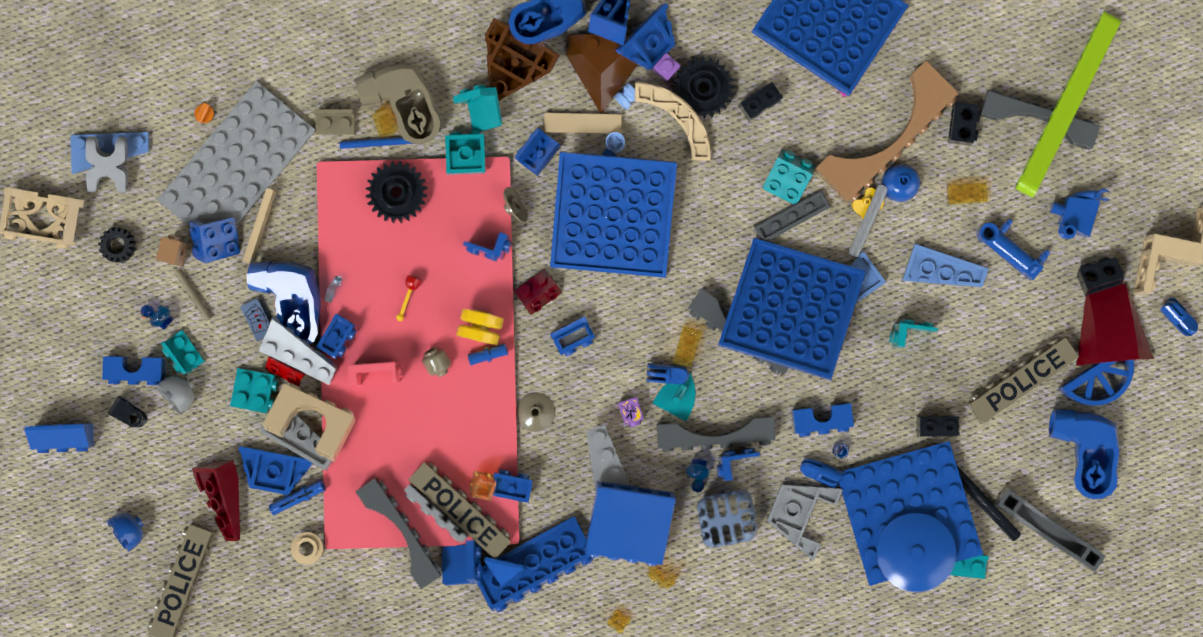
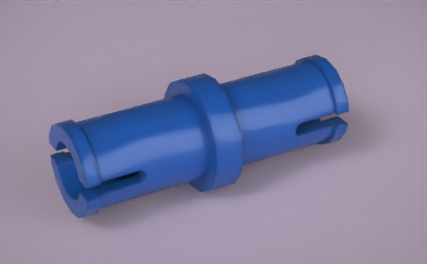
(487, 354)

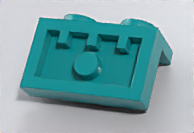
(182, 352)
(971, 567)

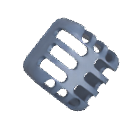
(730, 519)

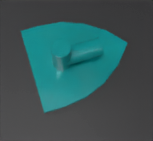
(677, 398)

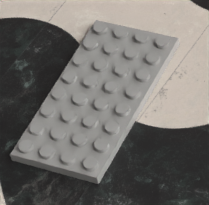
(238, 160)

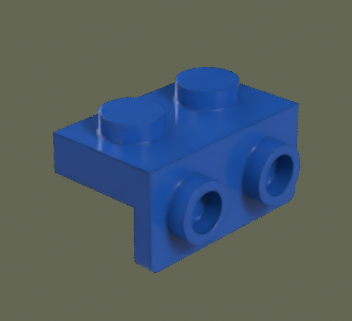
(537, 151)
(337, 336)
(512, 487)

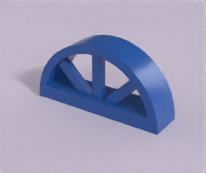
(1089, 376)

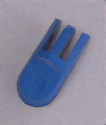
(1179, 317)
(673, 374)
(821, 472)

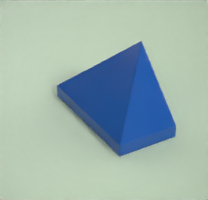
(504, 570)

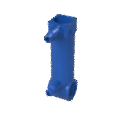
(1010, 251)

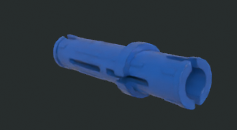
(316, 488)

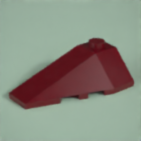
(222, 489)

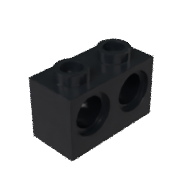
(760, 101)
(957, 123)
(1102, 279)
(937, 426)

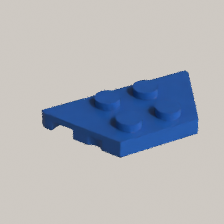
(649, 40)
(273, 470)

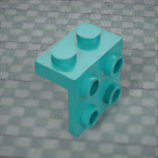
(482, 106)
(789, 176)
(899, 333)

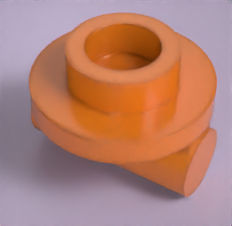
(204, 113)

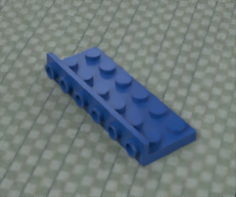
(545, 559)

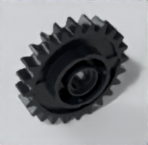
(709, 74)
(407, 202)

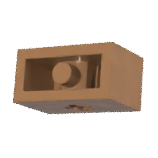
(172, 250)

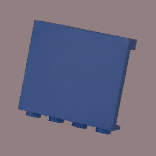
(630, 523)

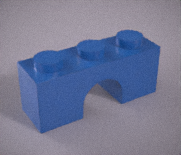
(116, 369)
(840, 419)

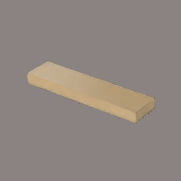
(582, 123)
(259, 226)

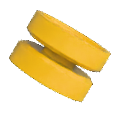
(480, 326)

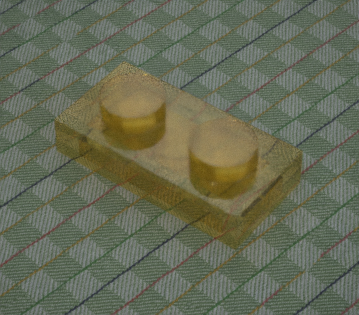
(966, 193)
(687, 347)

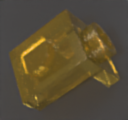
(656, 576)

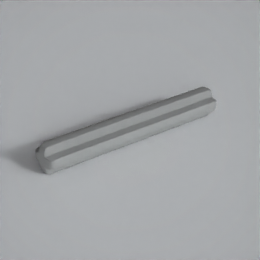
(868, 220)

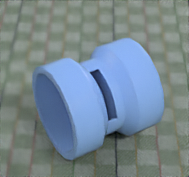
(626, 97)
(613, 140)

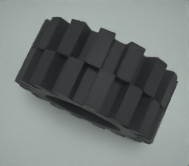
(105, 244)

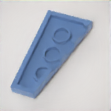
(137, 144)

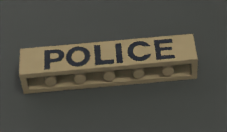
(1022, 380)
(460, 510)
(181, 581)

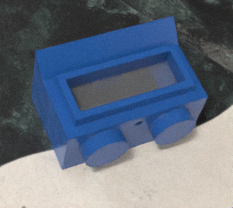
(573, 336)

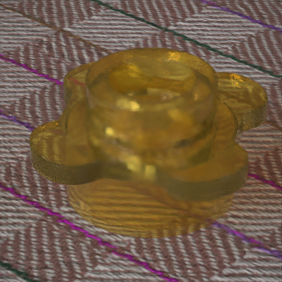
(618, 626)

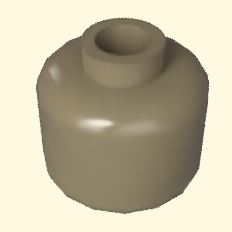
(436, 361)

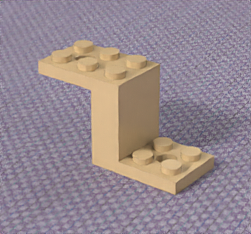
(1171, 250)

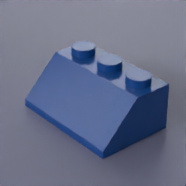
(60, 437)

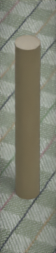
(193, 295)

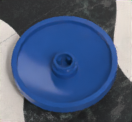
(916, 552)

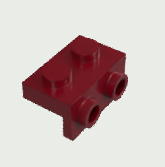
(538, 292)

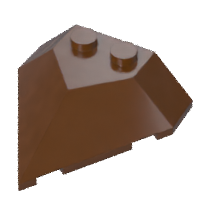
(513, 63)
(599, 66)

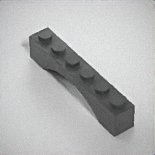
(997, 107)
(708, 309)
(756, 430)
(1049, 530)
(422, 566)

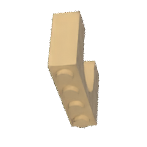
(292, 401)

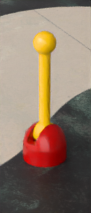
(411, 283)

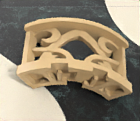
(67, 209)

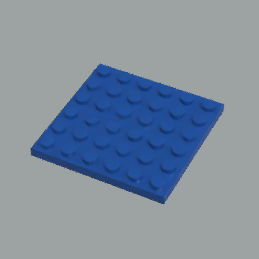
(830, 36)
(613, 214)
(792, 308)
(904, 484)

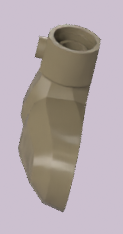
(408, 98)

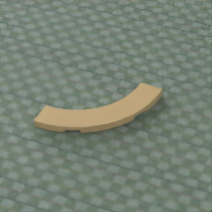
(682, 112)

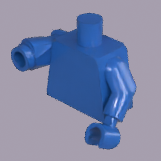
(1078, 212)

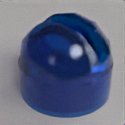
(842, 453)

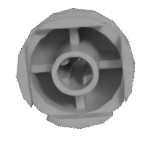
(177, 392)

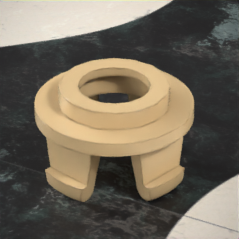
(318, 548)

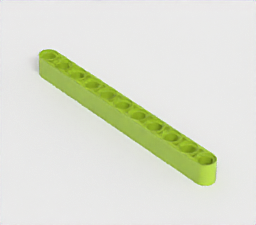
(1068, 104)

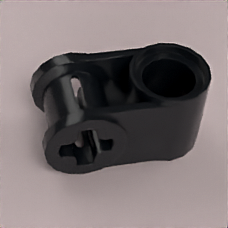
(125, 412)

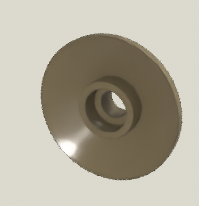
(514, 205)
(545, 409)

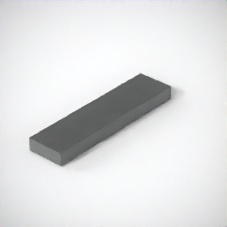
(792, 216)

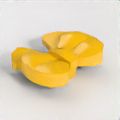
(861, 205)

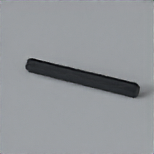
(989, 508)

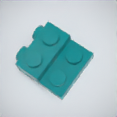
(465, 153)
(253, 390)

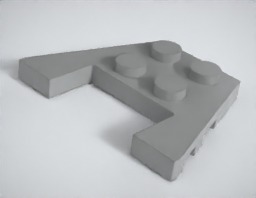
(793, 509)

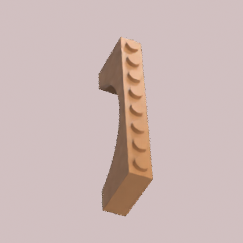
(930, 96)

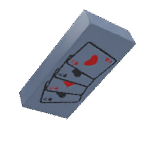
(256, 318)

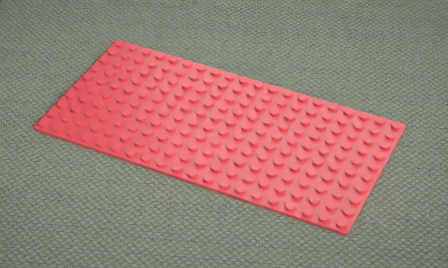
(451, 420)

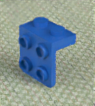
(214, 239)
(502, 245)
(724, 468)
(462, 564)

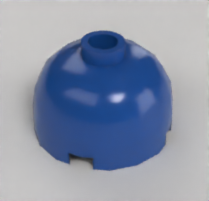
(896, 190)
(126, 529)

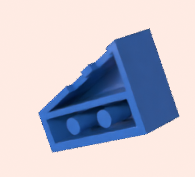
(610, 20)

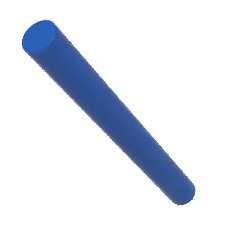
(373, 142)

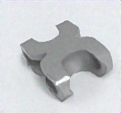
(106, 164)

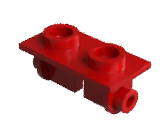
(286, 372)

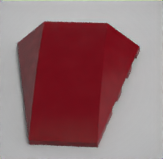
(1111, 329)

